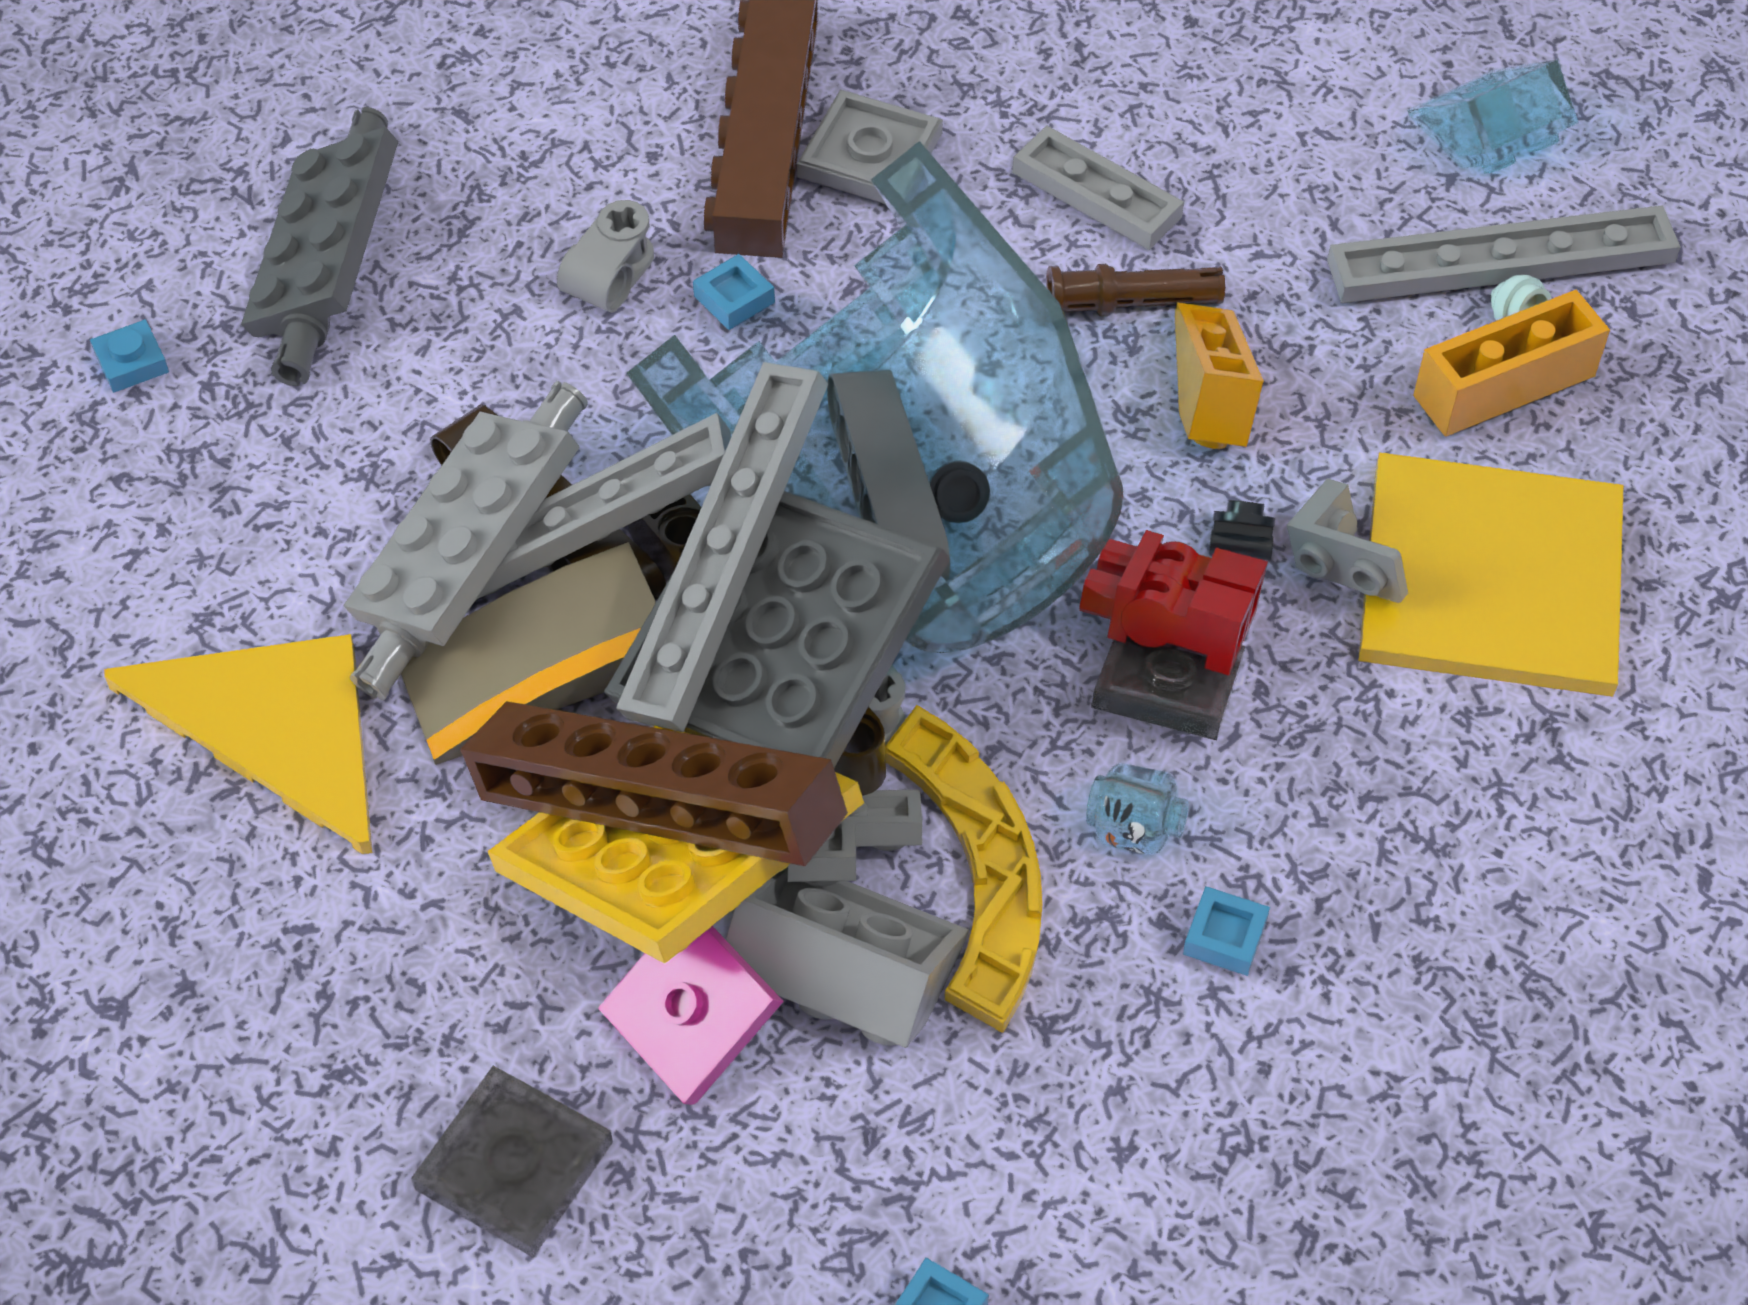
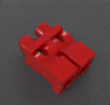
(1176, 596)

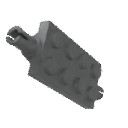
(319, 242)

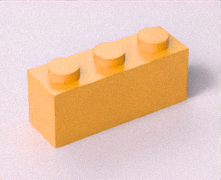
(1510, 362)

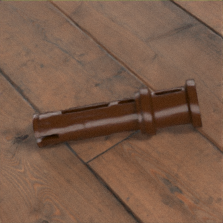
(1109, 289)

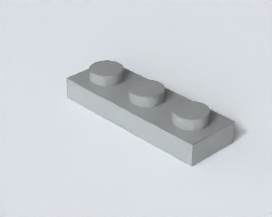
(1098, 187)

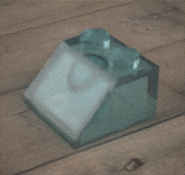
(1499, 115)

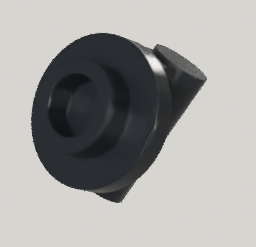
(1243, 530)

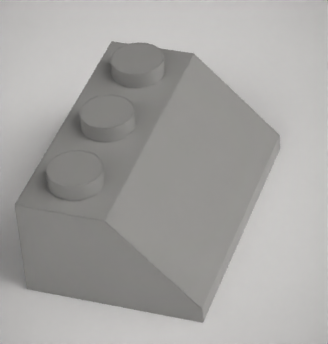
(848, 954)

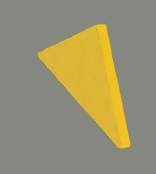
(273, 718)

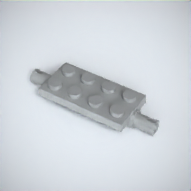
(460, 533)

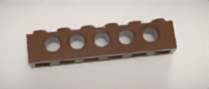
(657, 782)

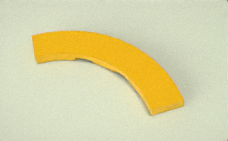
(999, 859)

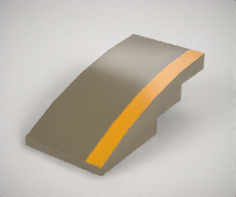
(530, 647)

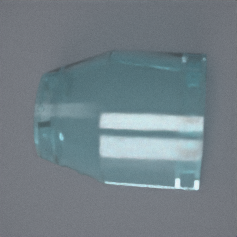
(982, 382)

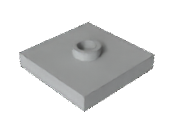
(861, 140)

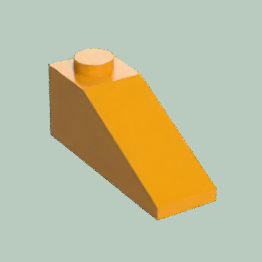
(1215, 376)

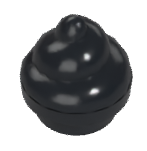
(959, 491)

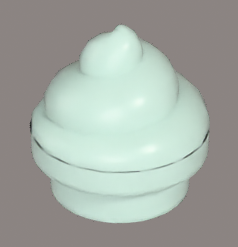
(1517, 295)

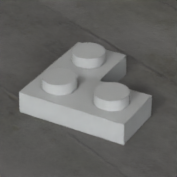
(884, 821)

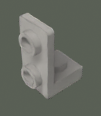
(1327, 547)

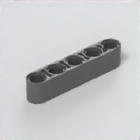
(883, 456)

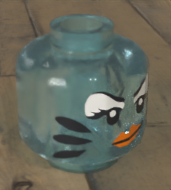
(1136, 808)

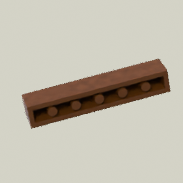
(763, 127)

